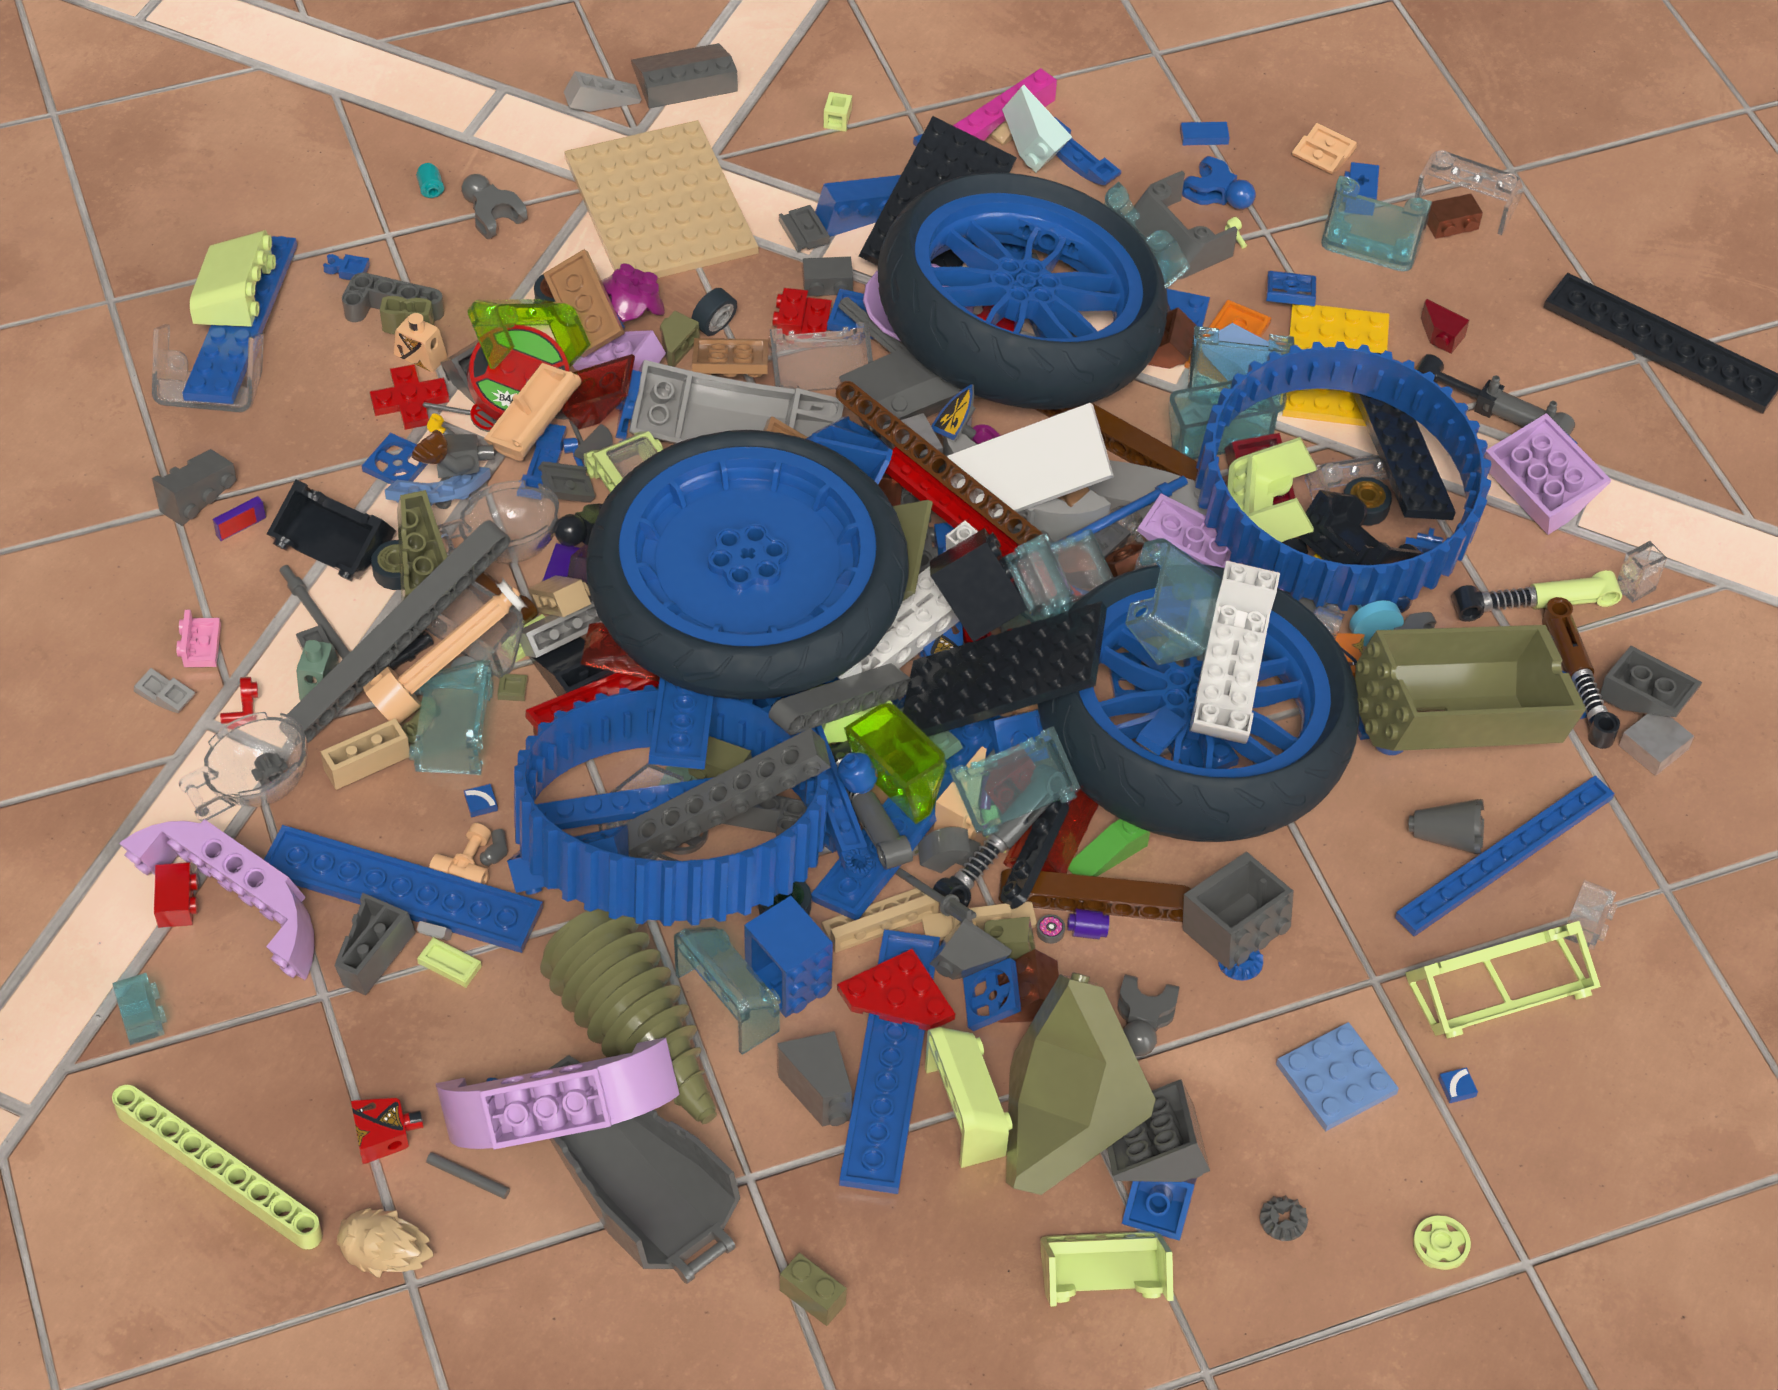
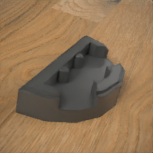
(596, 440)

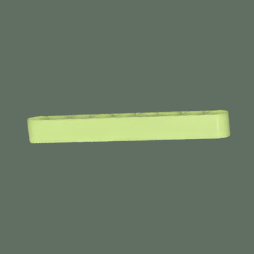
(223, 1176)

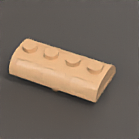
(532, 411)

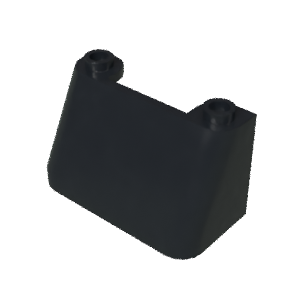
(328, 531)
(1341, 538)

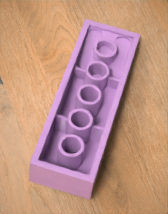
(1185, 530)

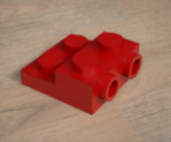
(801, 312)

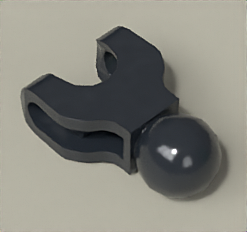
(576, 528)

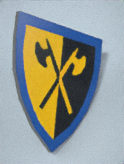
(955, 416)

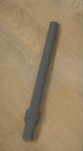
(298, 589)

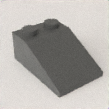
(1647, 685)

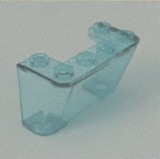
(1219, 361)
(1183, 605)

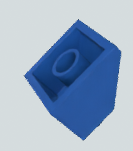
(1159, 1206)

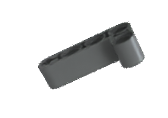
(367, 291)
(771, 815)

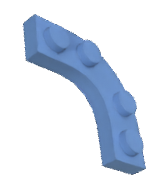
(453, 488)

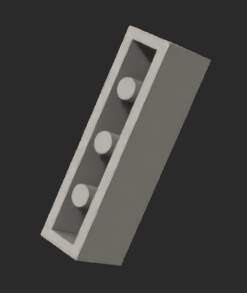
(557, 631)

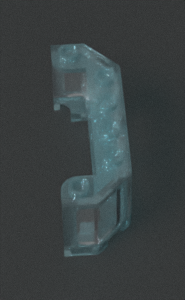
(1057, 572)

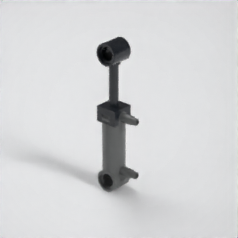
(1494, 400)

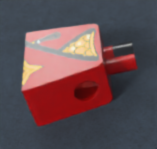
(382, 1127)

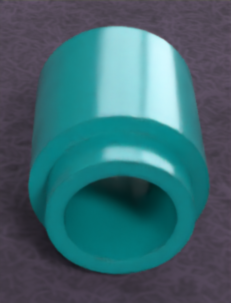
(429, 180)

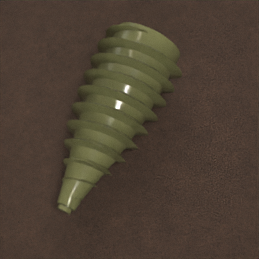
(622, 997)

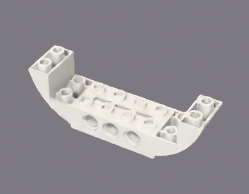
(918, 621)
(1234, 653)

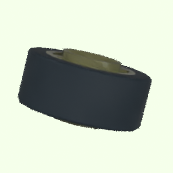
(386, 565)

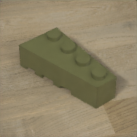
(419, 541)

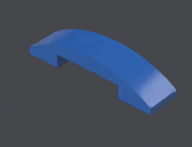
(1085, 163)
(547, 449)

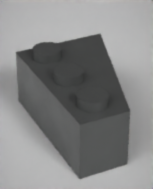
(194, 486)
(373, 943)

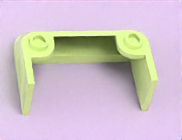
(1267, 474)
(970, 1092)
(1106, 1263)

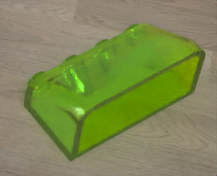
(905, 758)

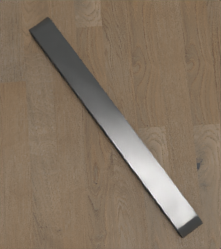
(400, 628)

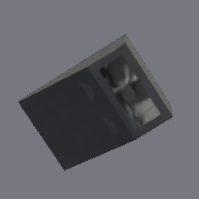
(564, 669)

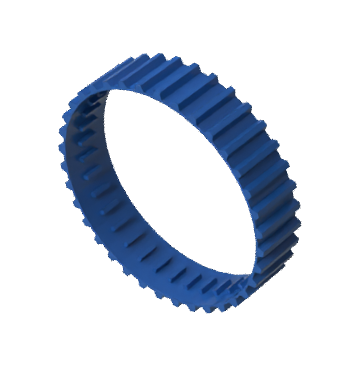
(1363, 374)
(646, 886)

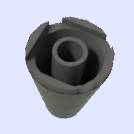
(1451, 825)

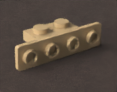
(941, 925)

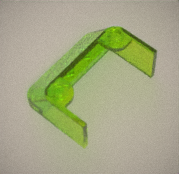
(493, 318)

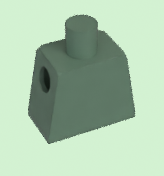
(315, 661)

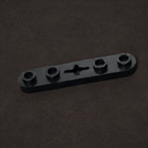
(1033, 855)

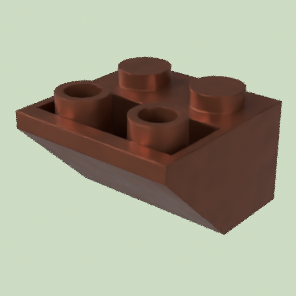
(1035, 979)

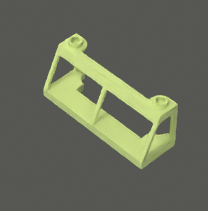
(1454, 1026)

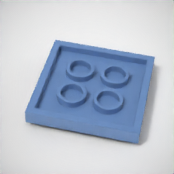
(1337, 1076)

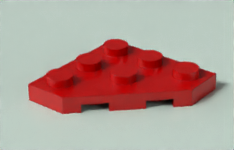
(898, 993)

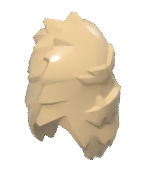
(382, 1242)

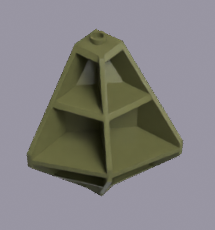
(1071, 1086)

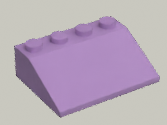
(1546, 473)

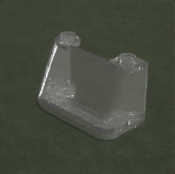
(817, 359)

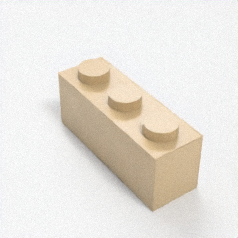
(560, 595)
(365, 753)

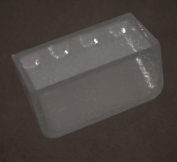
(497, 644)

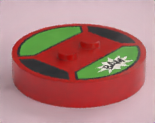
(495, 387)

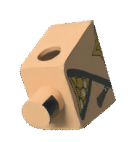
(419, 343)

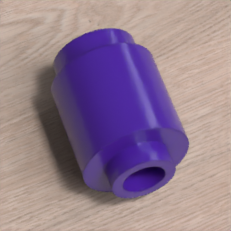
(1088, 924)

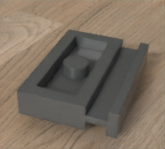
(804, 228)
(567, 481)

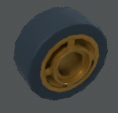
(1374, 495)

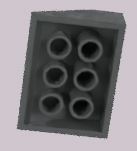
(686, 75)
(1165, 1145)

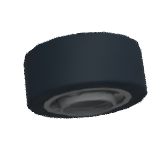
(714, 311)

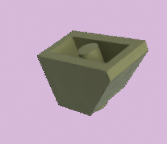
(678, 336)

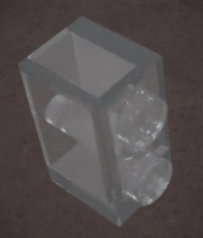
(1641, 571)
(1591, 910)

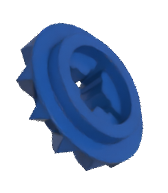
(1246, 970)

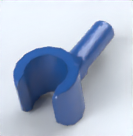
(570, 446)

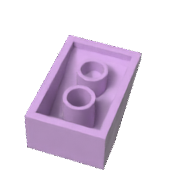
(641, 344)

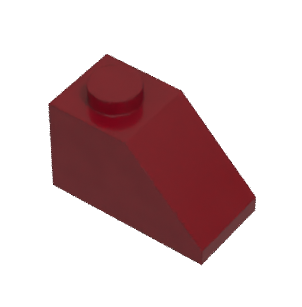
(1443, 327)

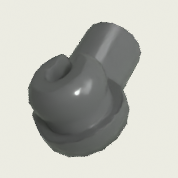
(495, 851)

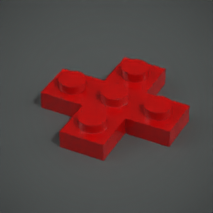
(408, 396)

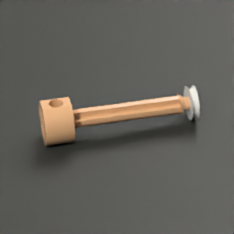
(395, 693)

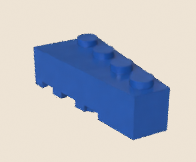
(853, 203)

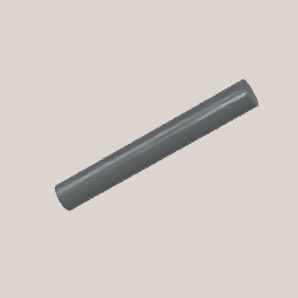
(468, 1175)

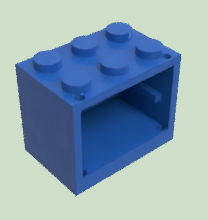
(790, 955)

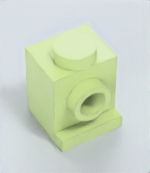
(837, 111)

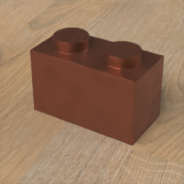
(1454, 216)

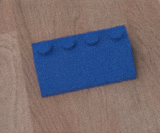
(610, 840)

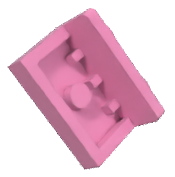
(199, 641)

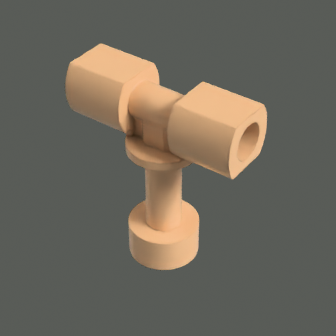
(463, 864)

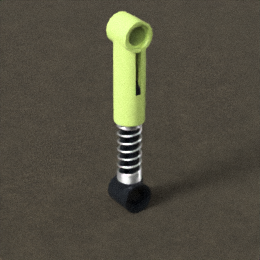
(1598, 589)

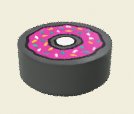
(1050, 929)

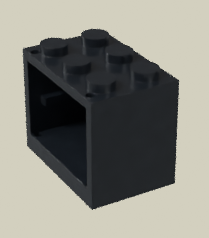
(978, 584)

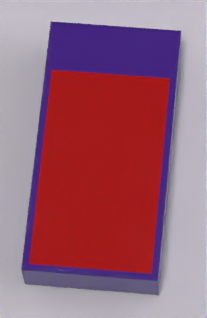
(239, 518)

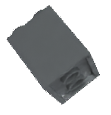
(1237, 910)

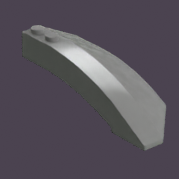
(689, 404)

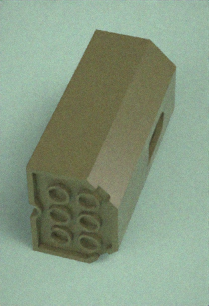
(1489, 681)

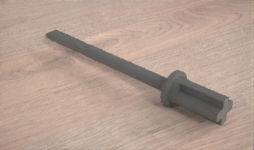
(949, 905)

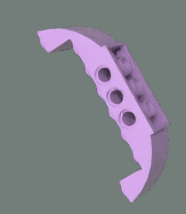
(238, 871)
(558, 1099)

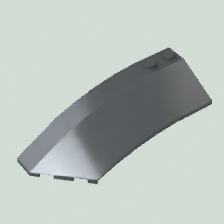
(901, 386)

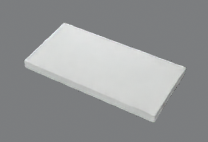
(1039, 460)

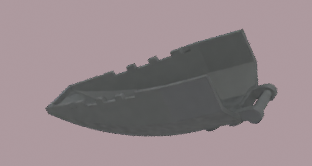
(654, 1189)

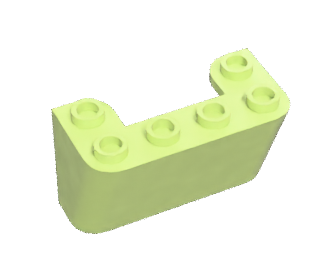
(228, 281)

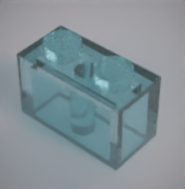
(138, 1008)

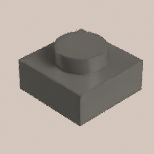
(315, 633)

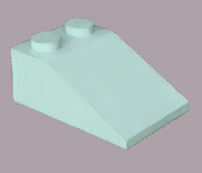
(1034, 129)

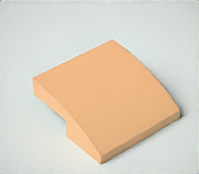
(1325, 148)

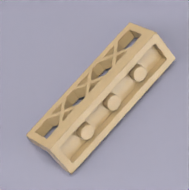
(873, 925)

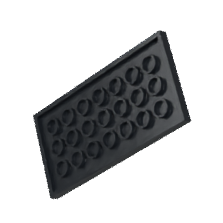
(939, 156)
(1006, 671)

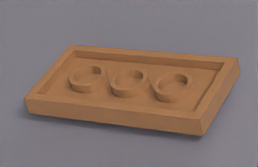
(580, 286)

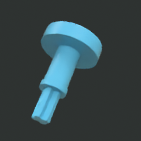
(1375, 616)

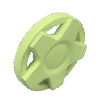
(1441, 1243)

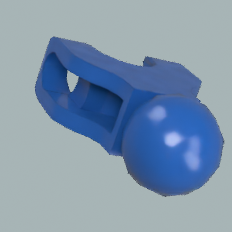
(1218, 186)

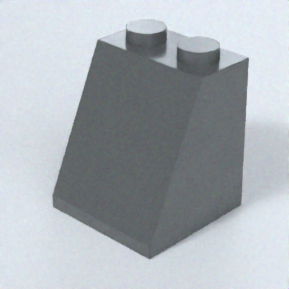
(817, 1076)

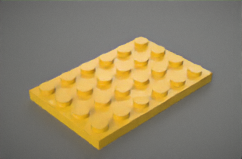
(1328, 326)

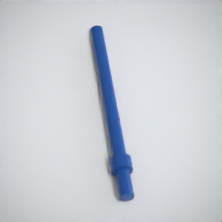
(1164, 488)

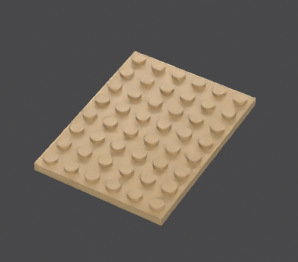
(661, 201)

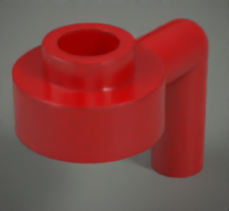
(248, 691)

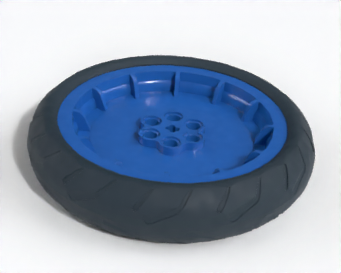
(747, 564)

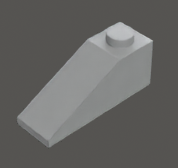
(598, 93)

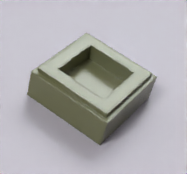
(512, 687)

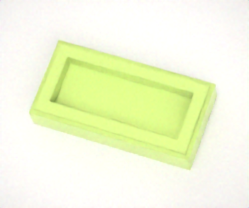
(449, 962)

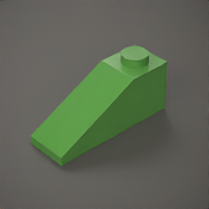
(1109, 849)

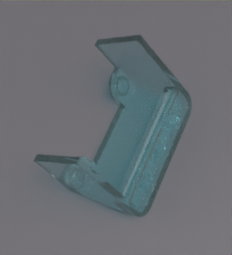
(732, 980)

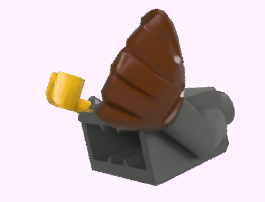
(450, 451)

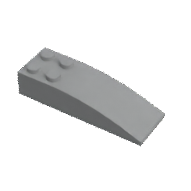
(1136, 481)

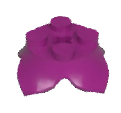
(633, 292)

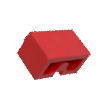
(175, 895)

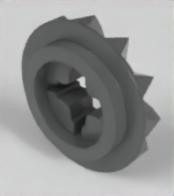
(1288, 1229)

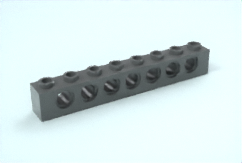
(728, 794)

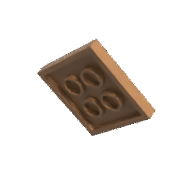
(730, 356)

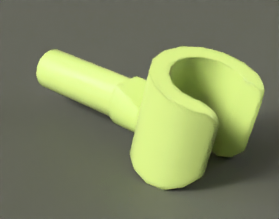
(1237, 223)

